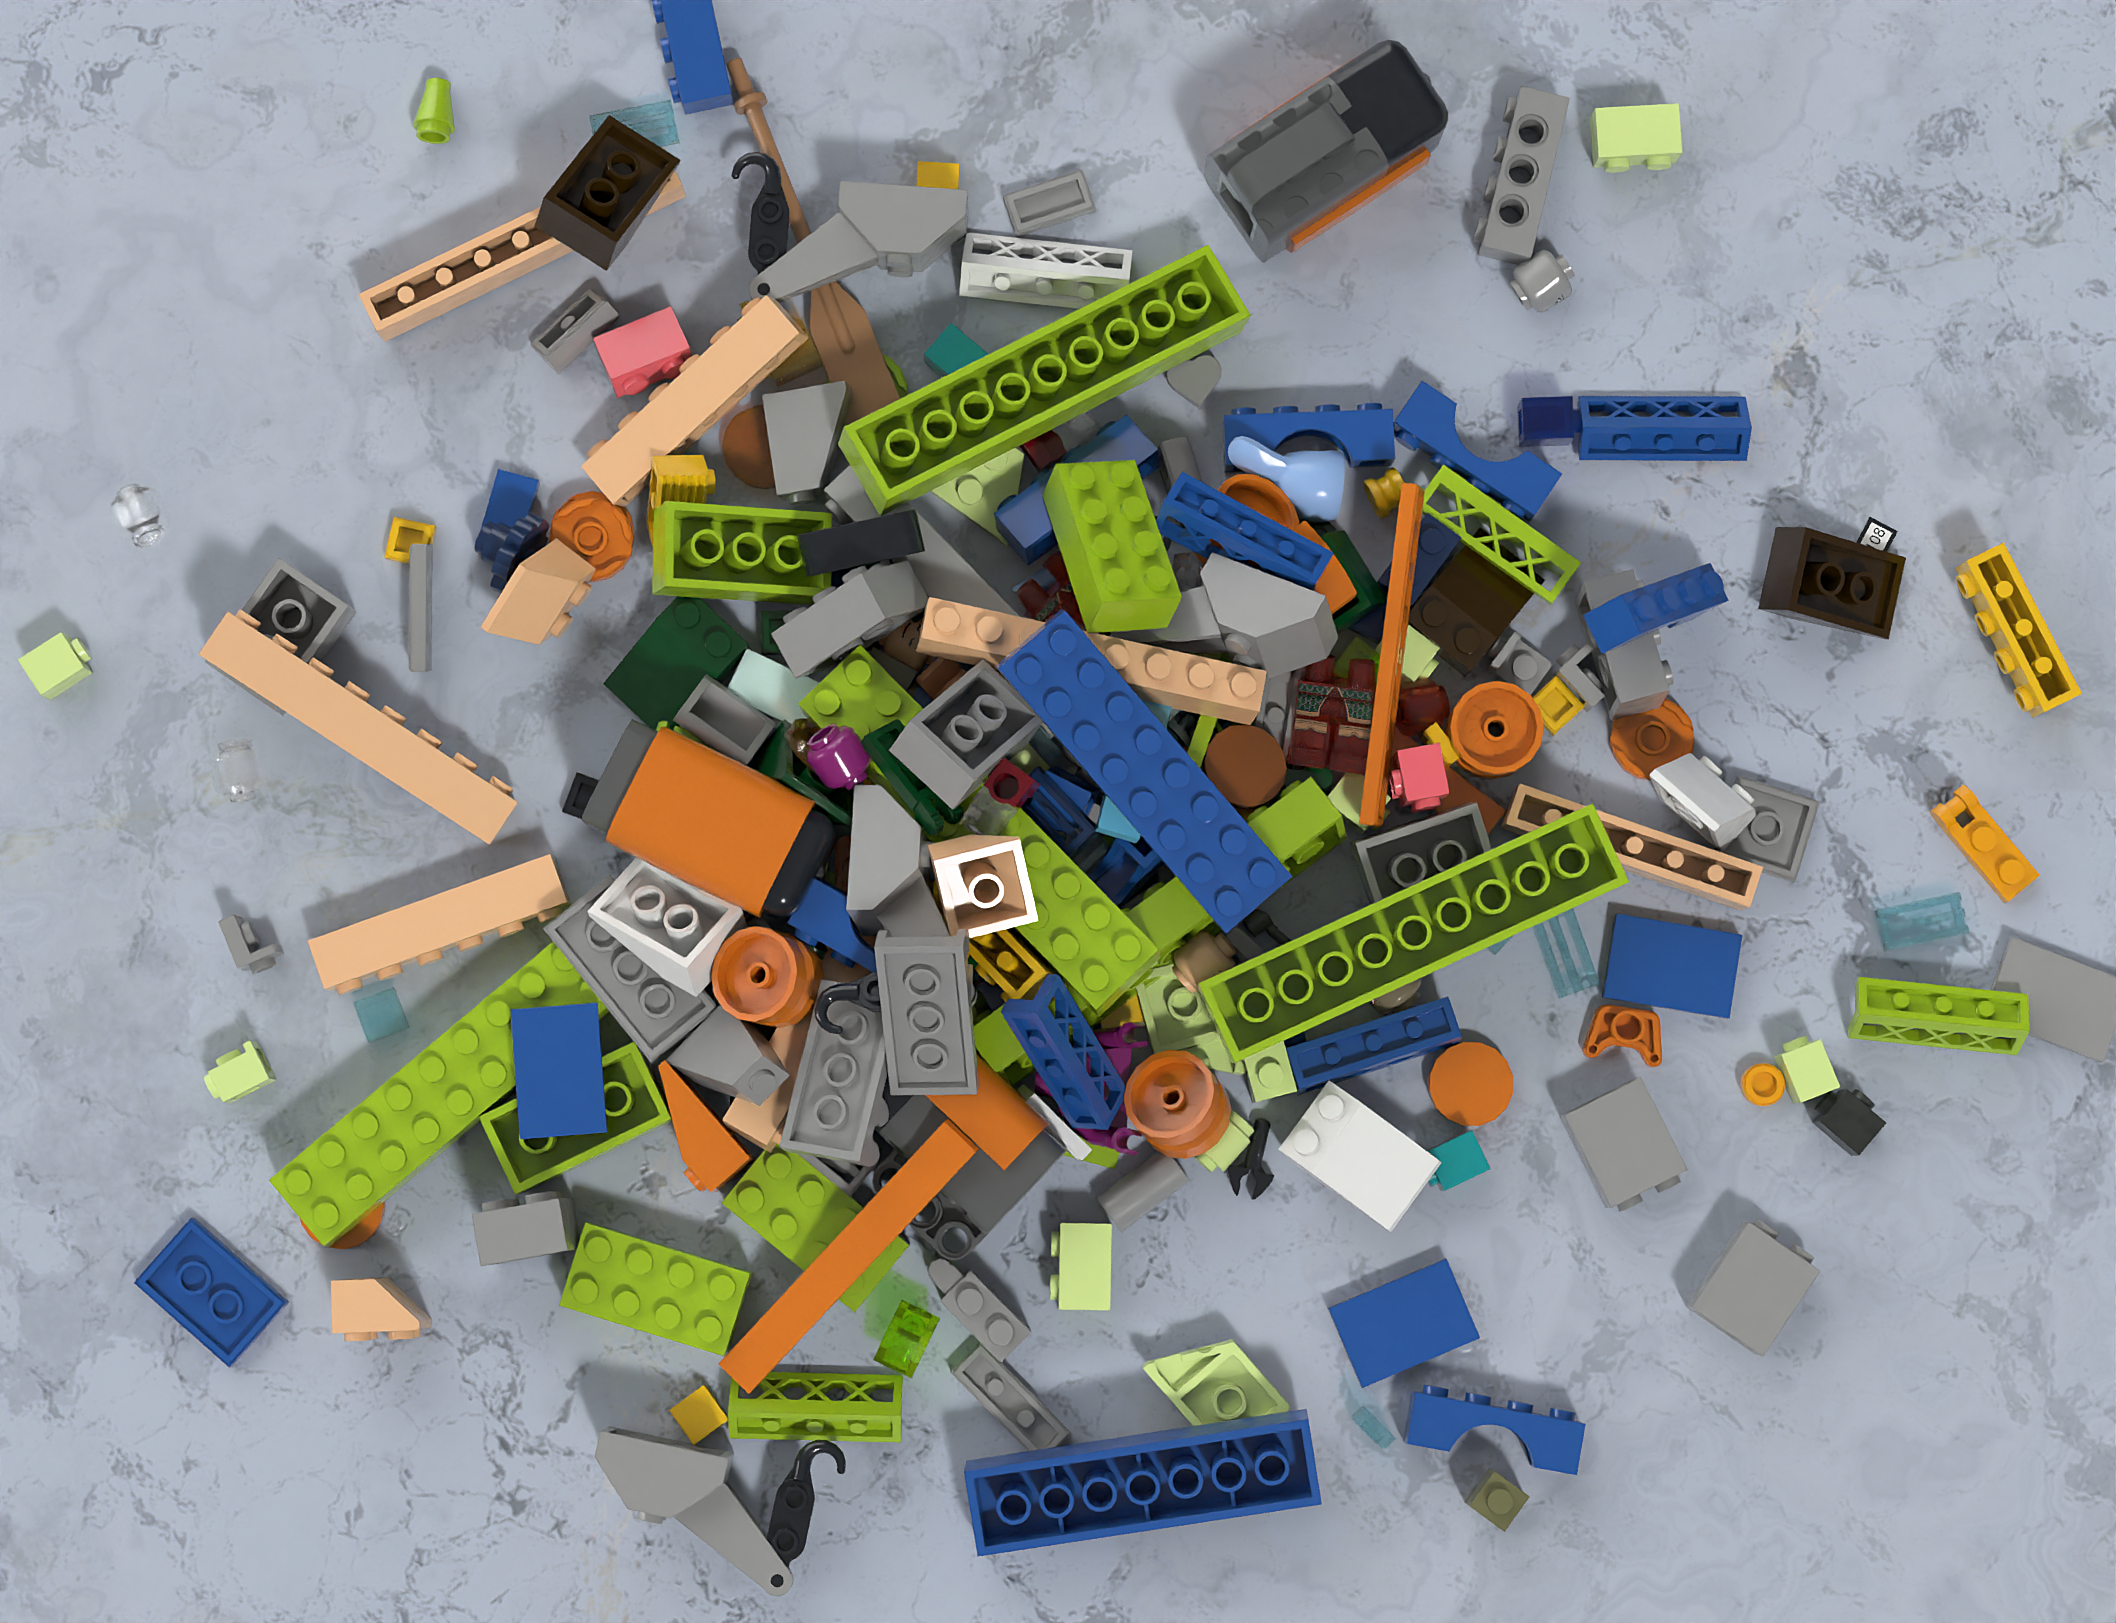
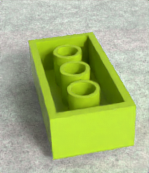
(1111, 546)
(734, 553)
(632, 1110)
(803, 1214)
(656, 1289)

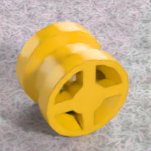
(1384, 492)

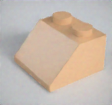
(541, 595)
(982, 883)

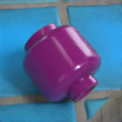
(838, 757)

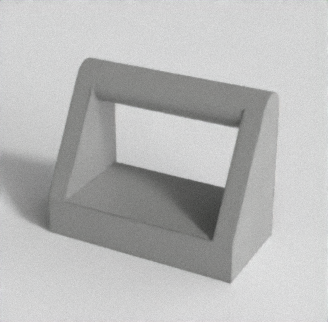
(724, 720)

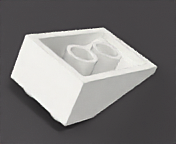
(1703, 799)
(667, 923)
(1359, 1156)

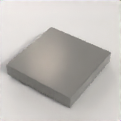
(1778, 831)

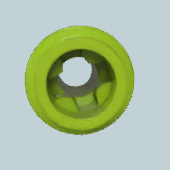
(435, 113)

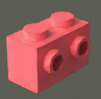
(643, 352)
(1418, 777)

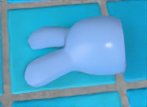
(1307, 477)

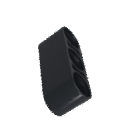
(861, 543)

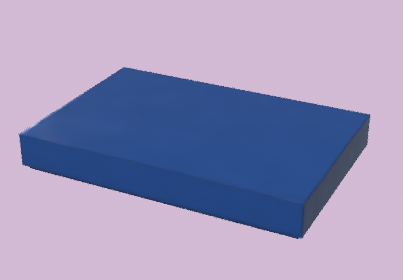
(1672, 966)
(558, 1070)
(211, 1292)
(1403, 1323)

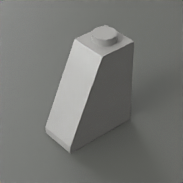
(805, 437)
(730, 1058)

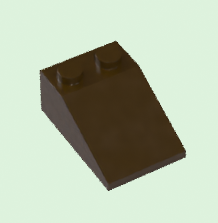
(606, 192)
(1831, 582)
(1469, 606)

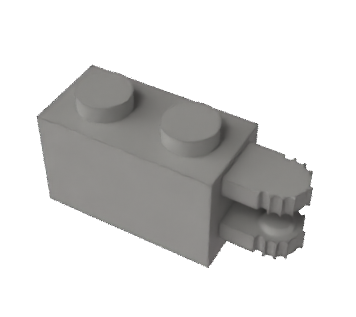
(978, 1309)

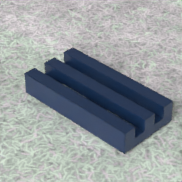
(1068, 805)

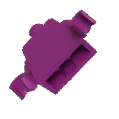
(1118, 1046)

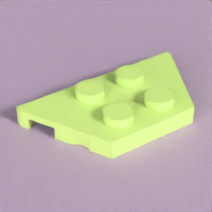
(983, 489)
(1182, 1022)
(1215, 1384)

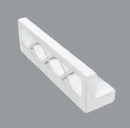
(1043, 278)

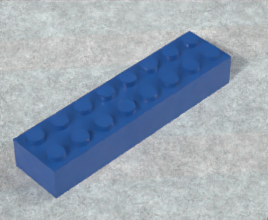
(1143, 771)
(1142, 1482)

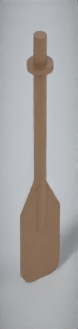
(836, 319)

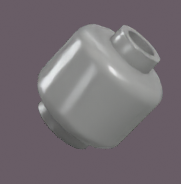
(1542, 281)

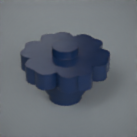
(509, 546)

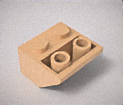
(373, 1306)

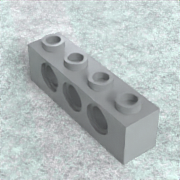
(1545, 115)

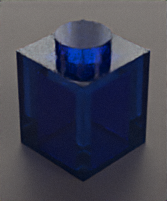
(1547, 421)

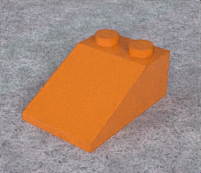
(705, 1143)

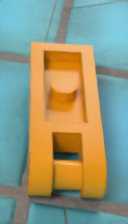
(1985, 844)

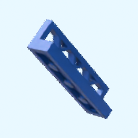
(1664, 434)
(1240, 531)
(1374, 1045)
(1060, 1064)

